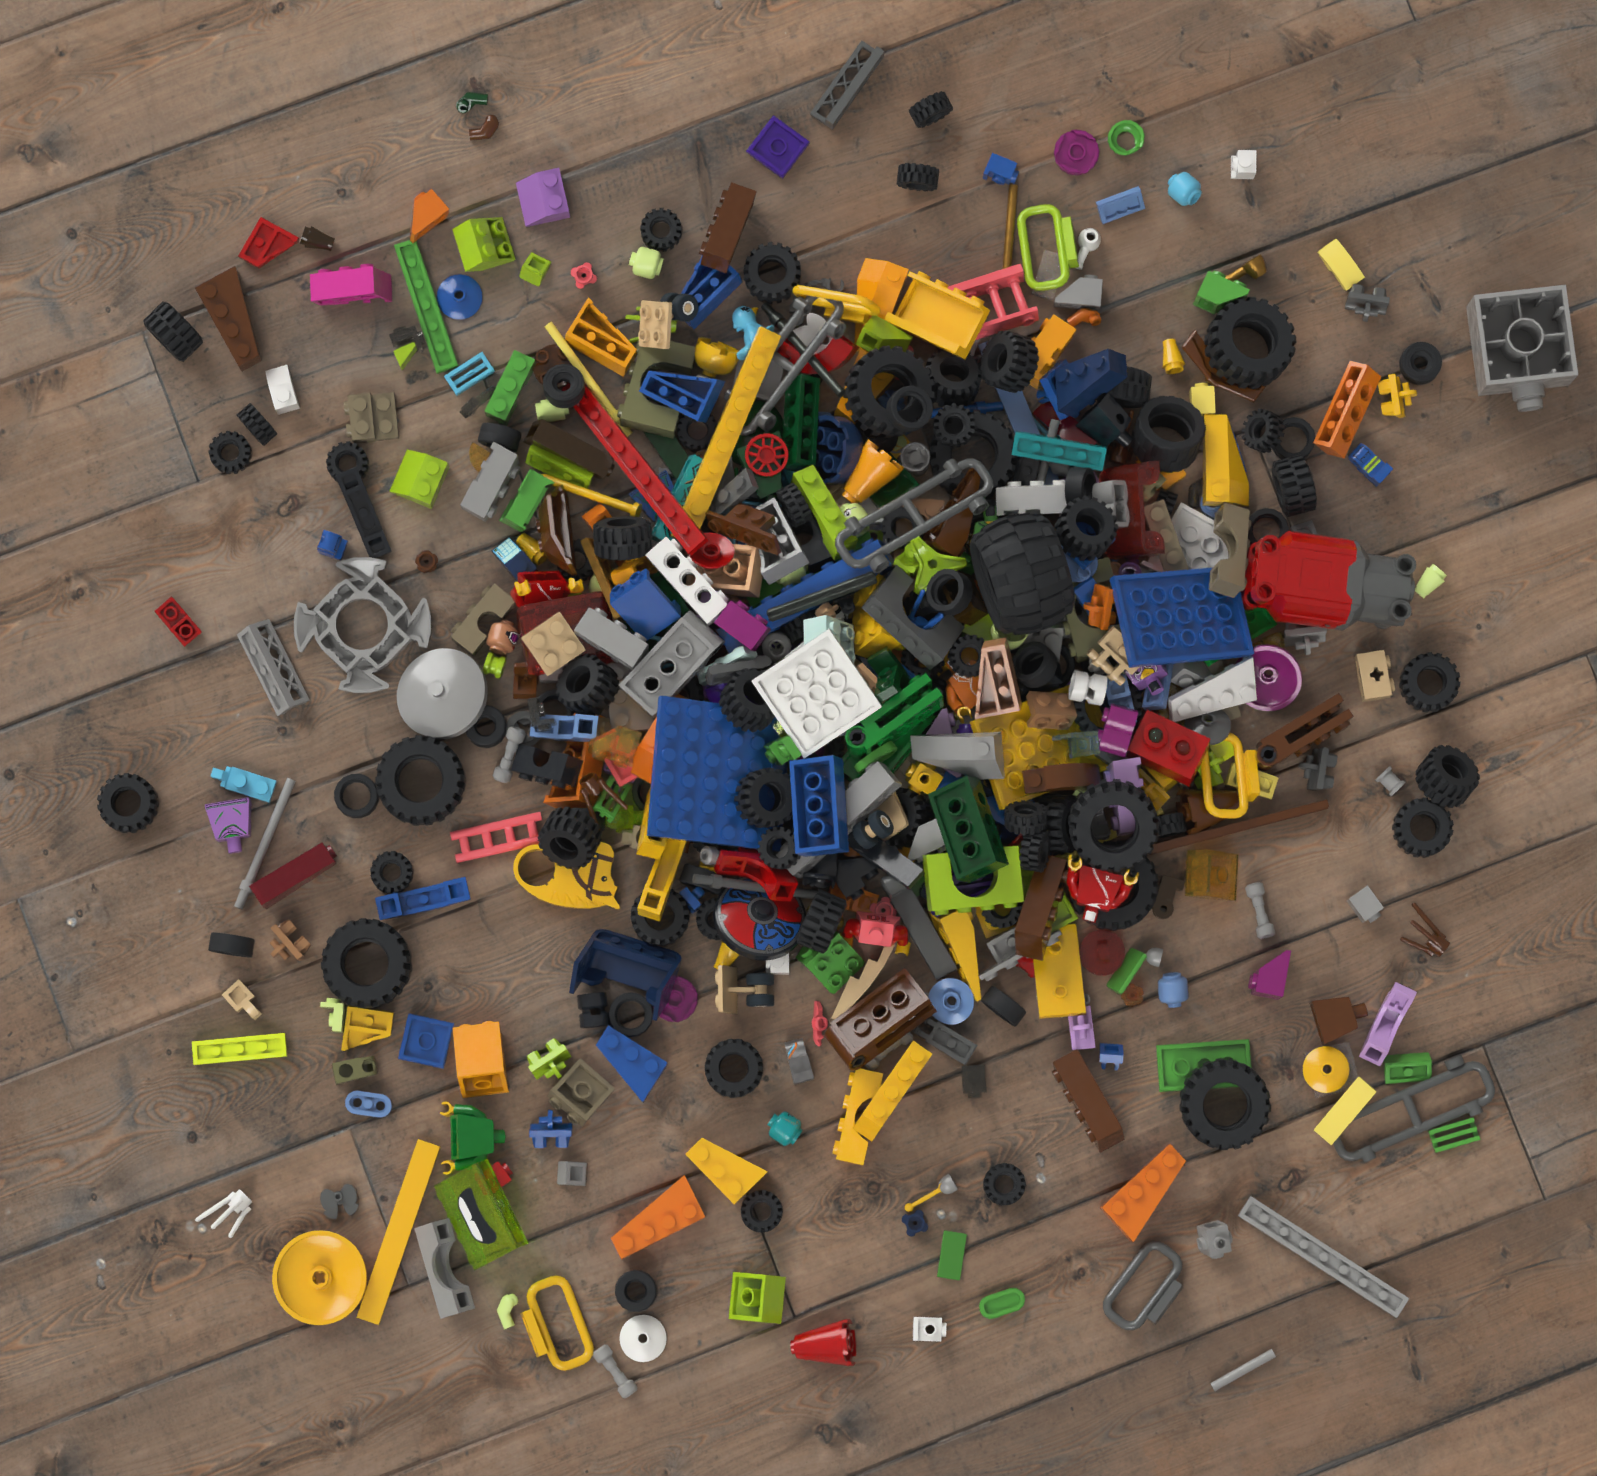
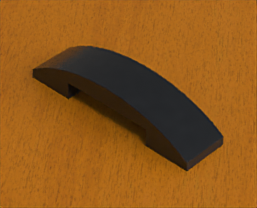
(363, 512)

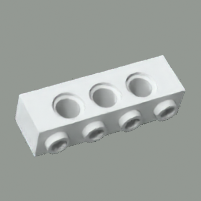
(659, 557)

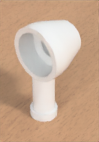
(1086, 245)

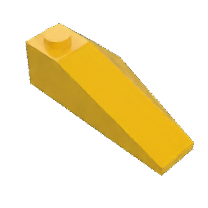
(959, 934)

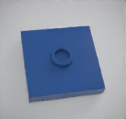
(426, 1041)

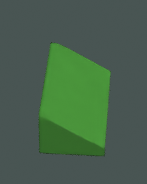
(1124, 975)
(1407, 1068)
(951, 1255)

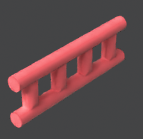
(485, 829)

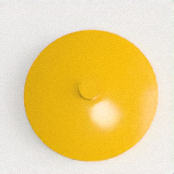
(319, 1277)

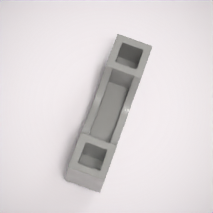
(435, 1244)

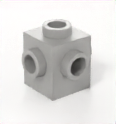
(1214, 1239)

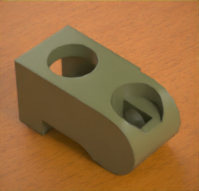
(354, 1069)

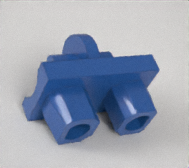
(550, 1127)

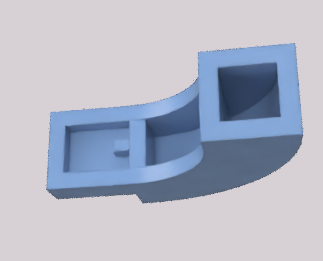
(570, 728)

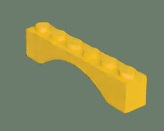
(661, 880)

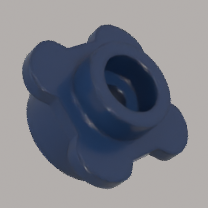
(913, 1229)

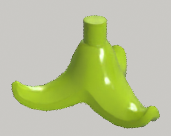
(931, 562)

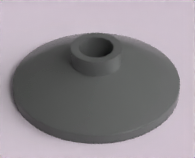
(1216, 730)

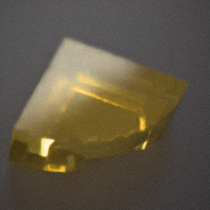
(477, 455)

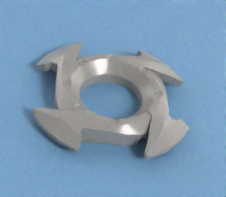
(362, 663)

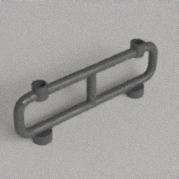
(833, 328)
(877, 559)
(1455, 1067)

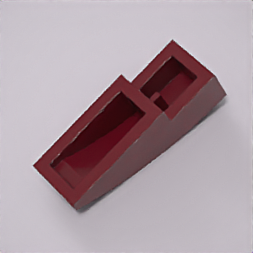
(1067, 427)

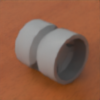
(915, 458)

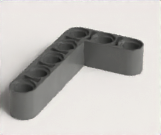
(919, 927)

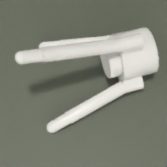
(237, 1202)

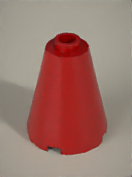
(827, 1344)

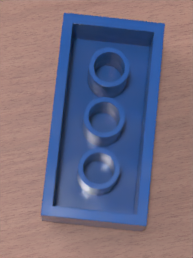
(819, 806)

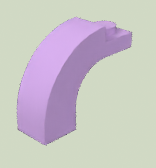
(1386, 1023)

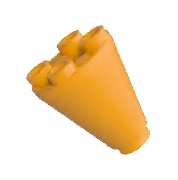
(870, 473)

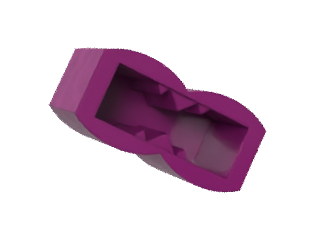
(1117, 729)

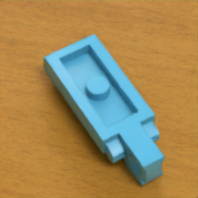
(245, 783)

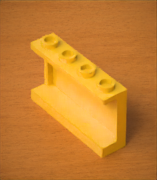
(940, 315)

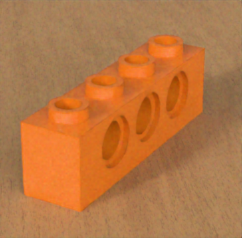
(1347, 409)

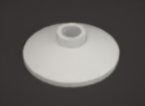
(652, 1329)

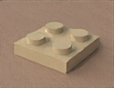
(553, 643)

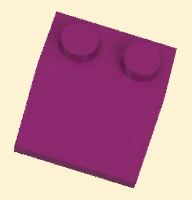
(1271, 978)

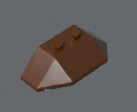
(556, 530)

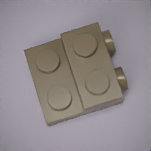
(371, 417)
(580, 1093)

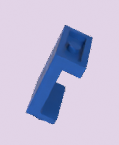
(644, 605)

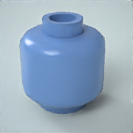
(1173, 989)

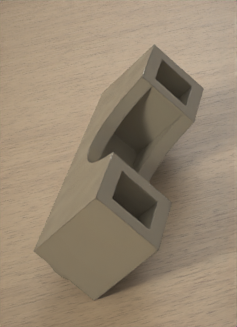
(1232, 526)

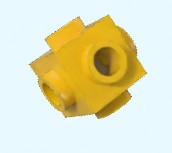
(928, 783)

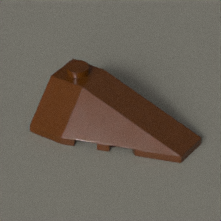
(952, 534)

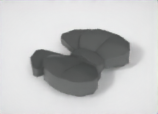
(331, 1200)

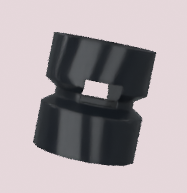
(589, 1002)

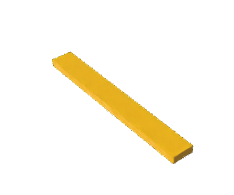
(398, 1232)

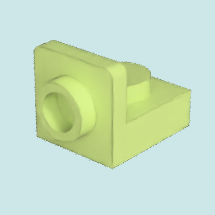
(337, 1018)

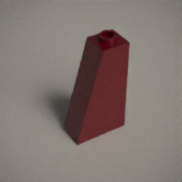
(293, 875)

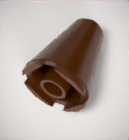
(1194, 810)

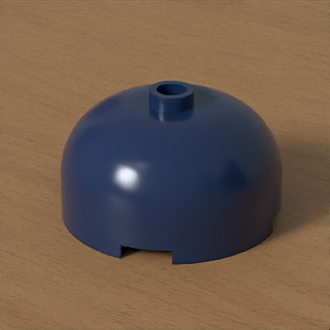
(843, 449)

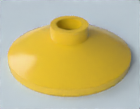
(1314, 1073)

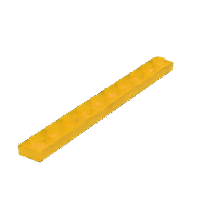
(730, 424)

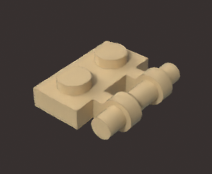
(1112, 645)

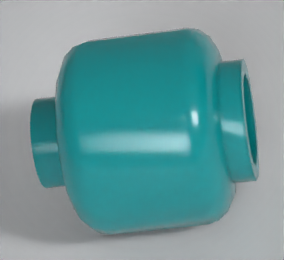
(785, 1128)

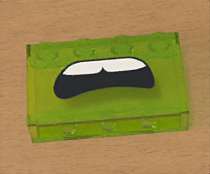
(480, 1214)

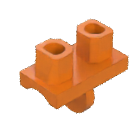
(1100, 607)

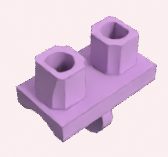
(1081, 1031)

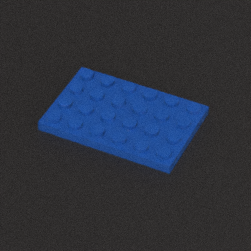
(1178, 619)

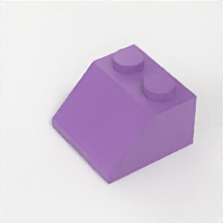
(543, 197)

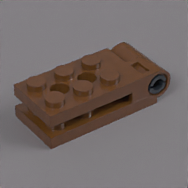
(1279, 749)
(879, 1020)

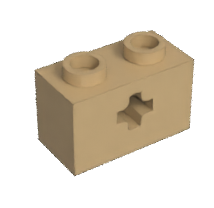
(1369, 687)

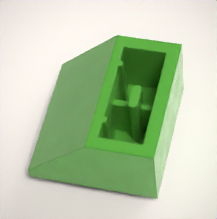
(1218, 291)

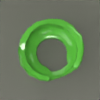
(1126, 126)

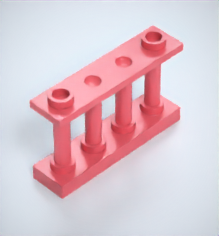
(990, 285)

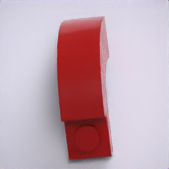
(832, 357)
(746, 862)

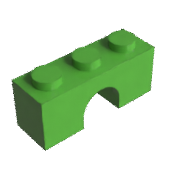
(509, 387)

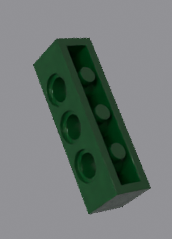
(801, 422)

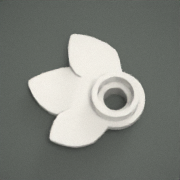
(808, 332)

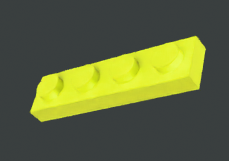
(239, 1049)

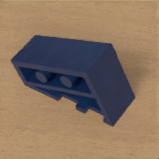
(1088, 378)

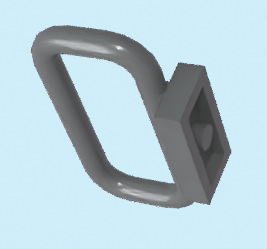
(1162, 1297)

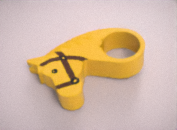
(579, 889)

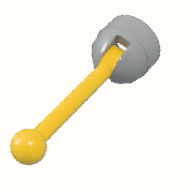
(946, 1185)

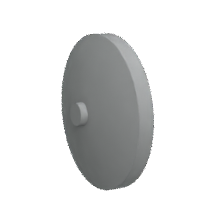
(442, 693)

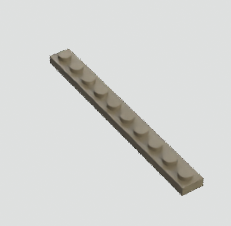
(1159, 520)

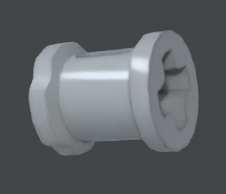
(1390, 781)

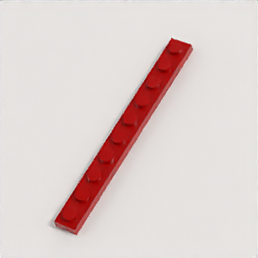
(640, 472)

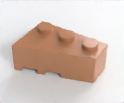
(997, 682)

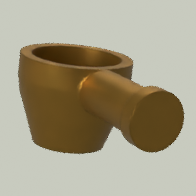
(1254, 268)

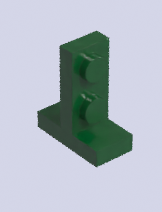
(890, 674)

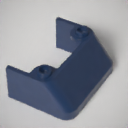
(630, 963)

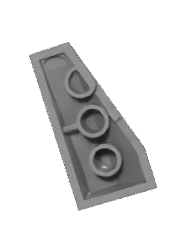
(966, 753)

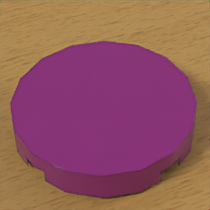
(1076, 152)
(681, 1001)

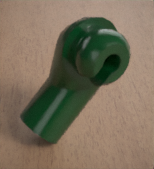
(469, 99)

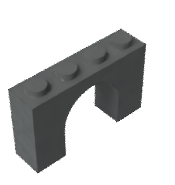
(887, 609)

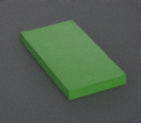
(1178, 1061)

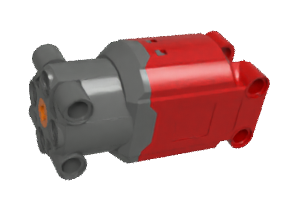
(1327, 582)

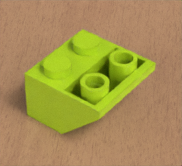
(483, 243)

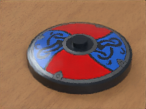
(757, 925)

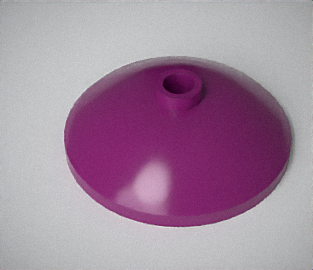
(1283, 685)

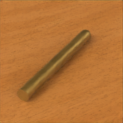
(1010, 226)

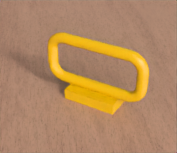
(855, 306)
(1246, 776)
(538, 1330)

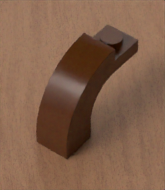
(1061, 777)

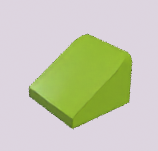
(534, 269)
(405, 354)

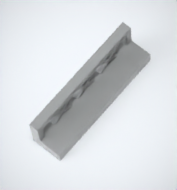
(268, 667)

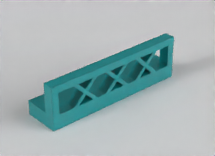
(1059, 450)

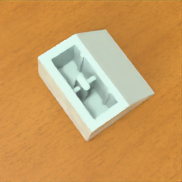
(843, 631)

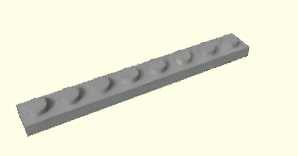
(1323, 1257)

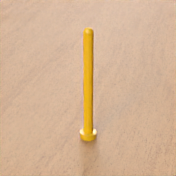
(634, 510)

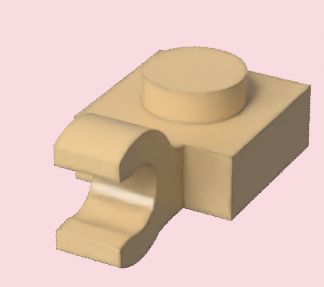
(240, 998)

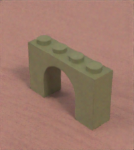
(637, 410)
(1081, 635)

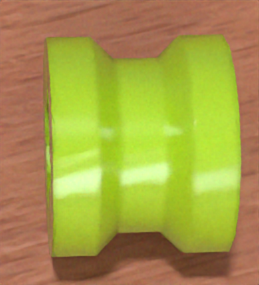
(494, 665)

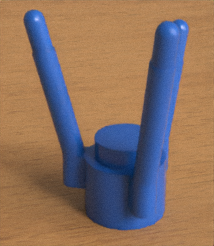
(921, 621)

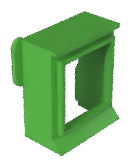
(526, 501)

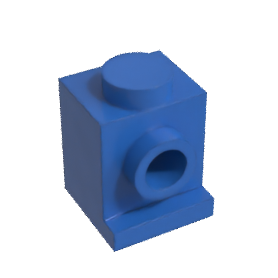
(1001, 170)

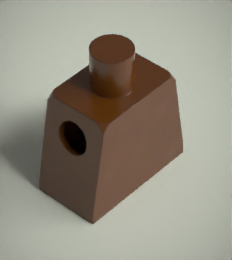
(1336, 1017)

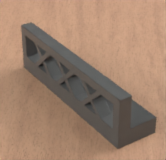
(854, 86)

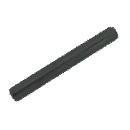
(821, 596)

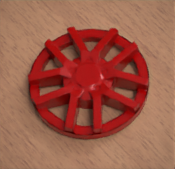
(766, 455)

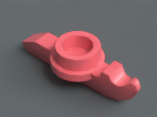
(819, 1023)

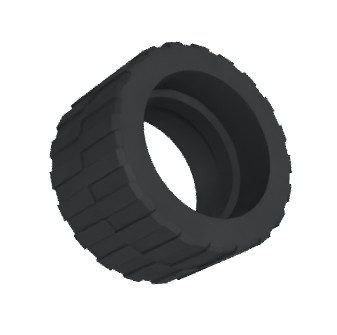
(1174, 414)

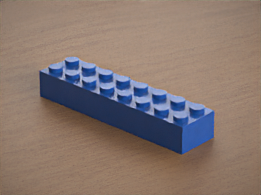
(831, 574)

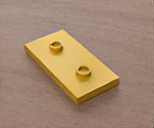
(1060, 977)

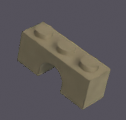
(493, 602)

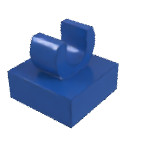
(692, 898)
(1111, 1054)

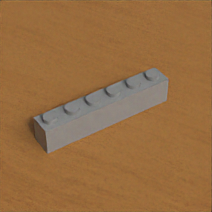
(862, 798)

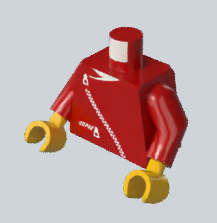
(543, 586)
(1097, 888)

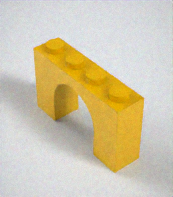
(892, 1091)

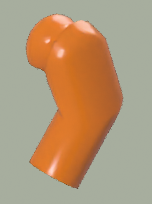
(1085, 315)

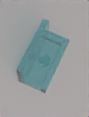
(1080, 743)

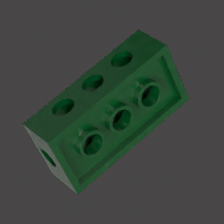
(968, 829)

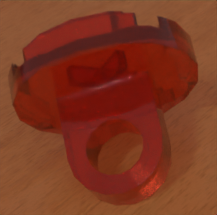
(1102, 952)

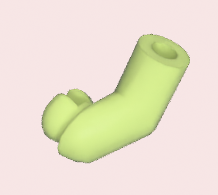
(504, 1309)

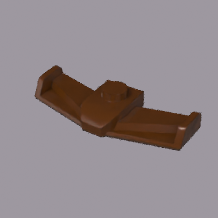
(1195, 349)

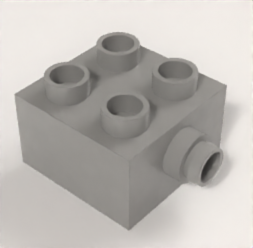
(1522, 343)

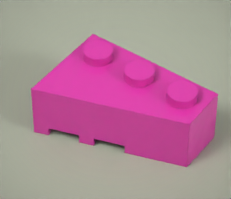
(349, 285)

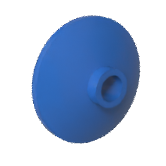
(459, 308)

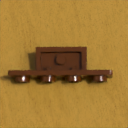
(746, 526)

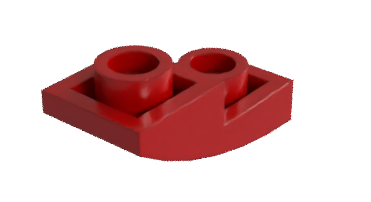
(178, 621)

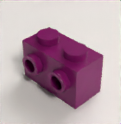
(742, 625)

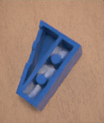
(710, 289)
(684, 393)
(633, 1062)

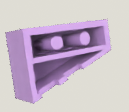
(1124, 770)

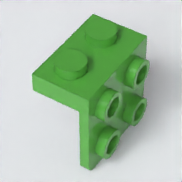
(833, 966)

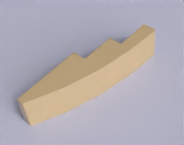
(857, 987)

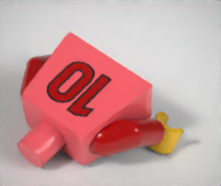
(877, 930)

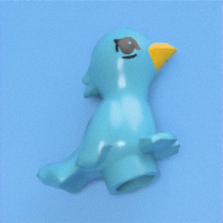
(745, 320)

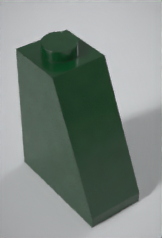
(766, 485)

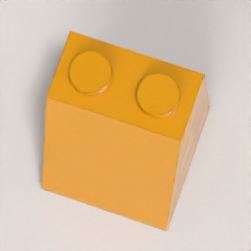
(480, 1059)

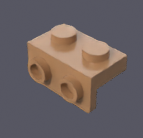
(1050, 710)

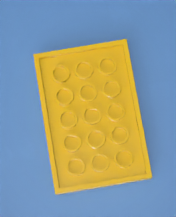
(1030, 748)

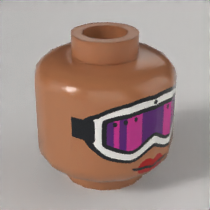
(502, 637)

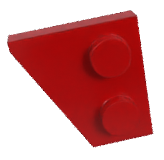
(266, 243)

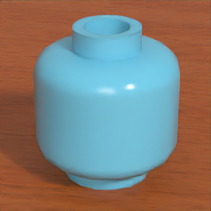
(1184, 189)

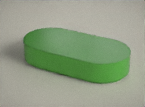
(880, 754)
(1001, 1303)

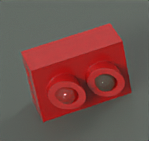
(1168, 748)

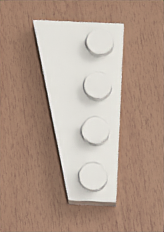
(1219, 691)

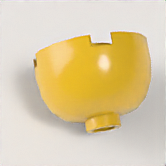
(715, 357)

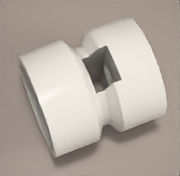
(1087, 687)

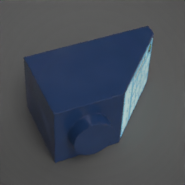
(513, 558)

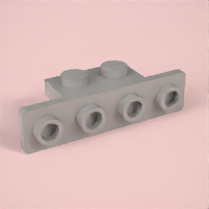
(1004, 952)

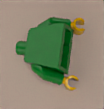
(471, 1136)

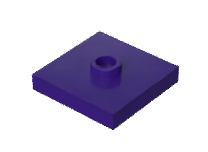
(778, 147)

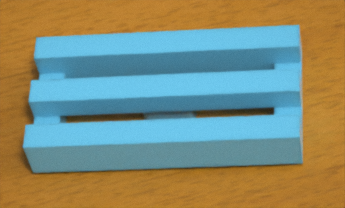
(472, 382)

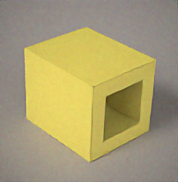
(1203, 398)

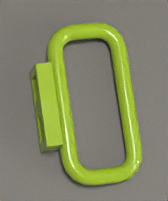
(1065, 245)

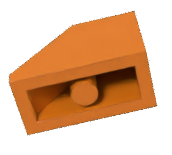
(426, 214)

